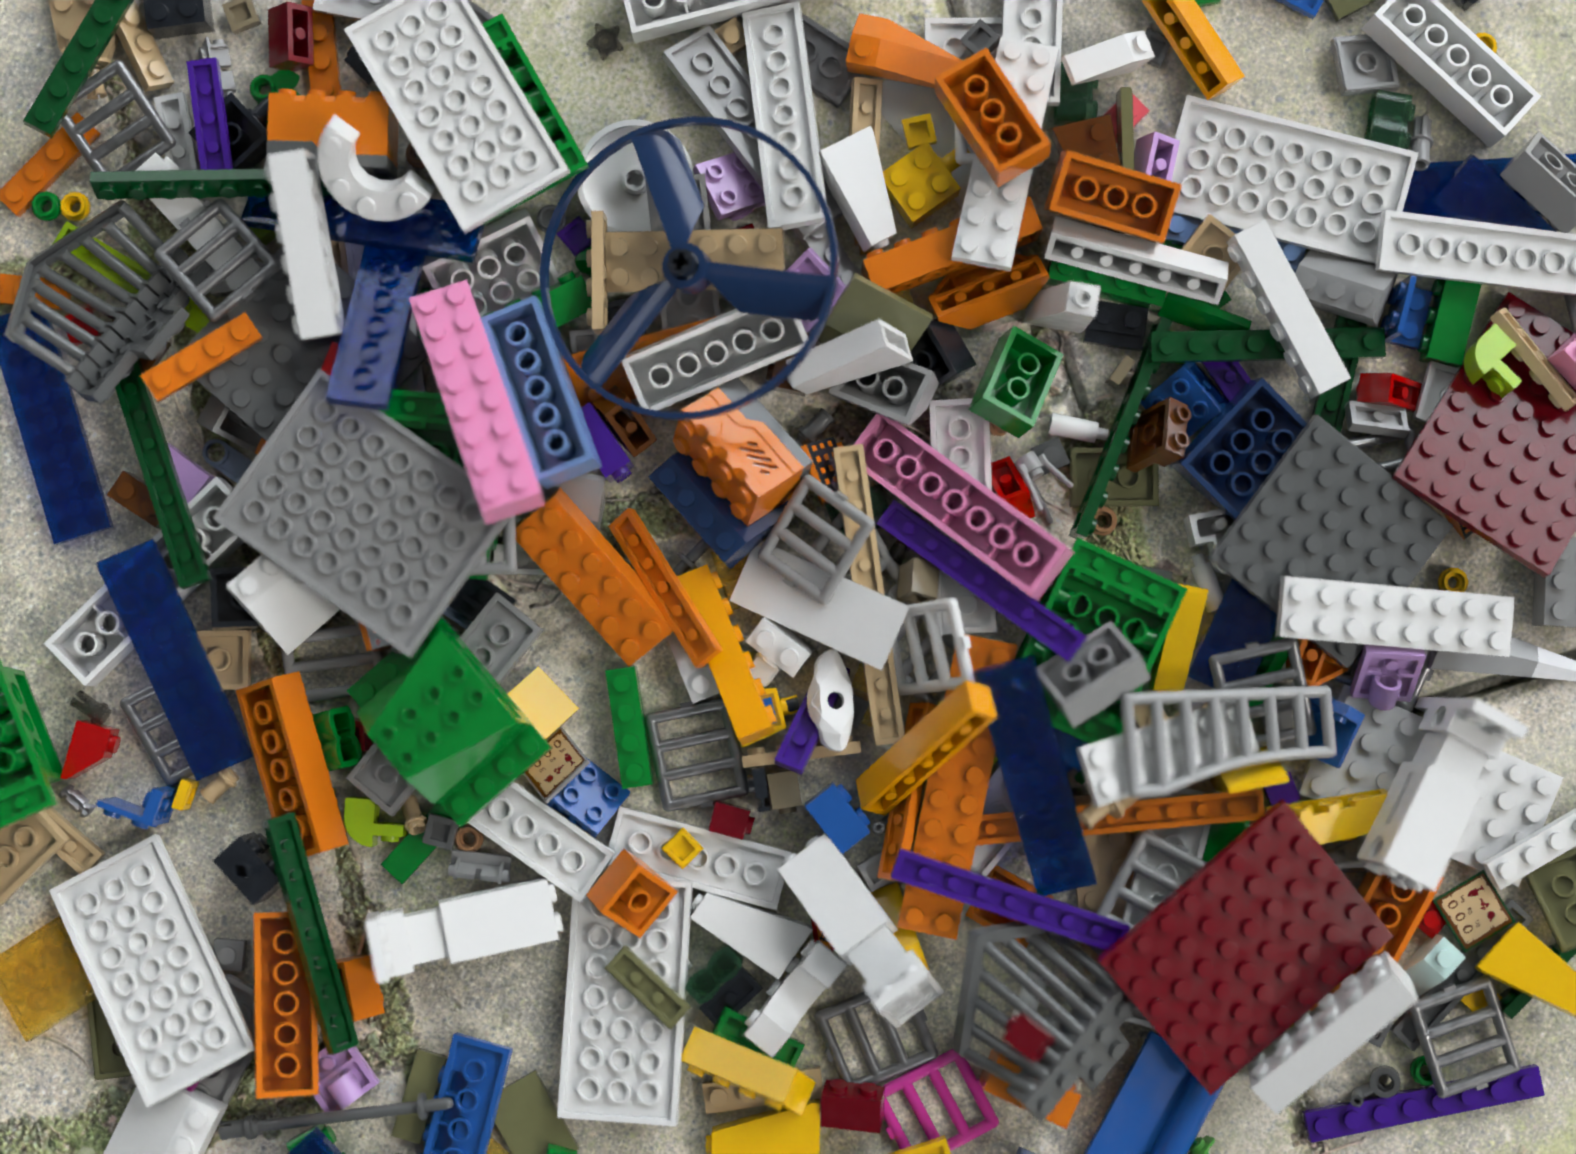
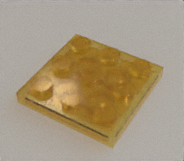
(43, 980)

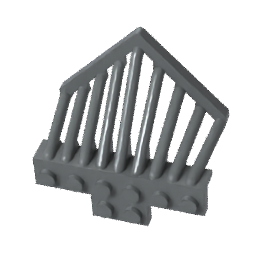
(137, 329)
(1085, 1040)

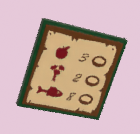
(1473, 911)

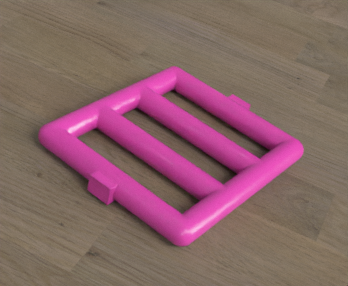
(931, 1069)

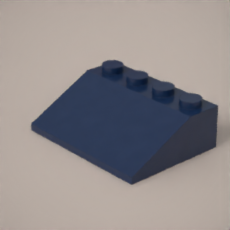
(1240, 447)
(708, 512)

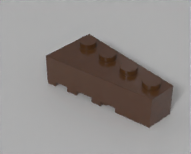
(1090, 138)

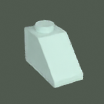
(1432, 963)

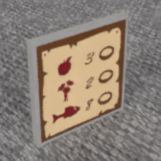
(557, 766)

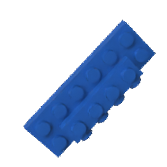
(475, 1083)

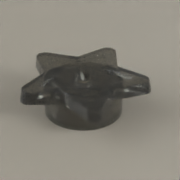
(605, 48)

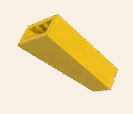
(1176, 652)
(1531, 968)
(769, 1133)

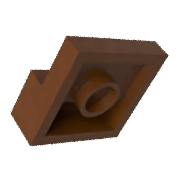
(1159, 435)

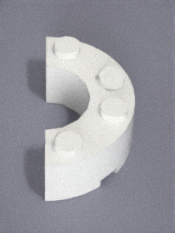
(356, 188)
(793, 996)

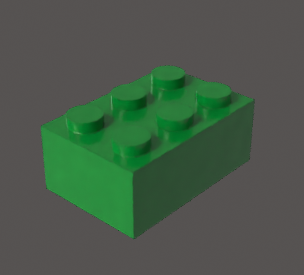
(1016, 382)

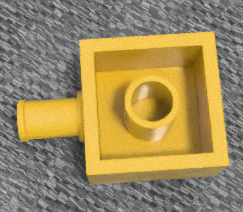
(921, 183)

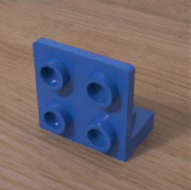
(1406, 314)
(1193, 389)
(1346, 725)
(590, 799)
(154, 810)

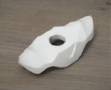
(832, 724)

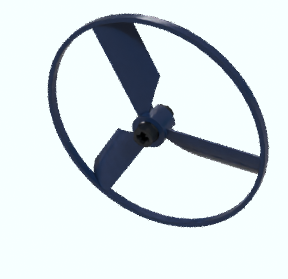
(688, 267)

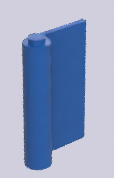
(1155, 1106)

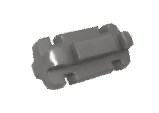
(77, 801)

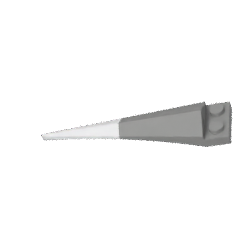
(1524, 661)

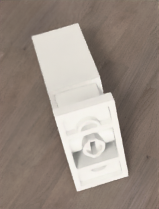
(1435, 791)
(464, 927)
(859, 930)

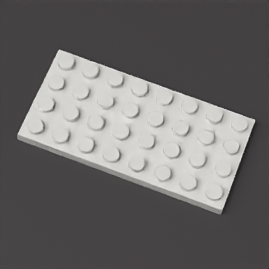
(458, 105)
(1303, 179)
(1512, 798)
(153, 970)
(614, 1050)

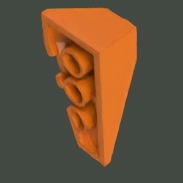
(894, 53)

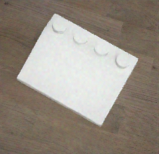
(503, 266)
(279, 604)
(173, 1126)

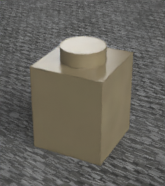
(917, 581)
(784, 791)

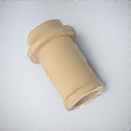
(219, 785)
(413, 816)

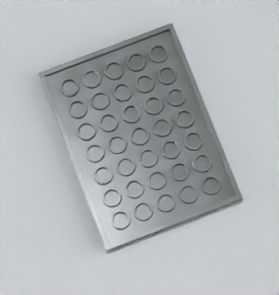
(362, 515)

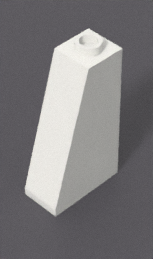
(859, 187)
(1064, 307)
(851, 357)
(754, 932)

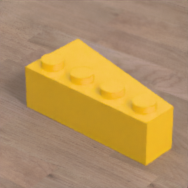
(1340, 816)
(748, 1070)

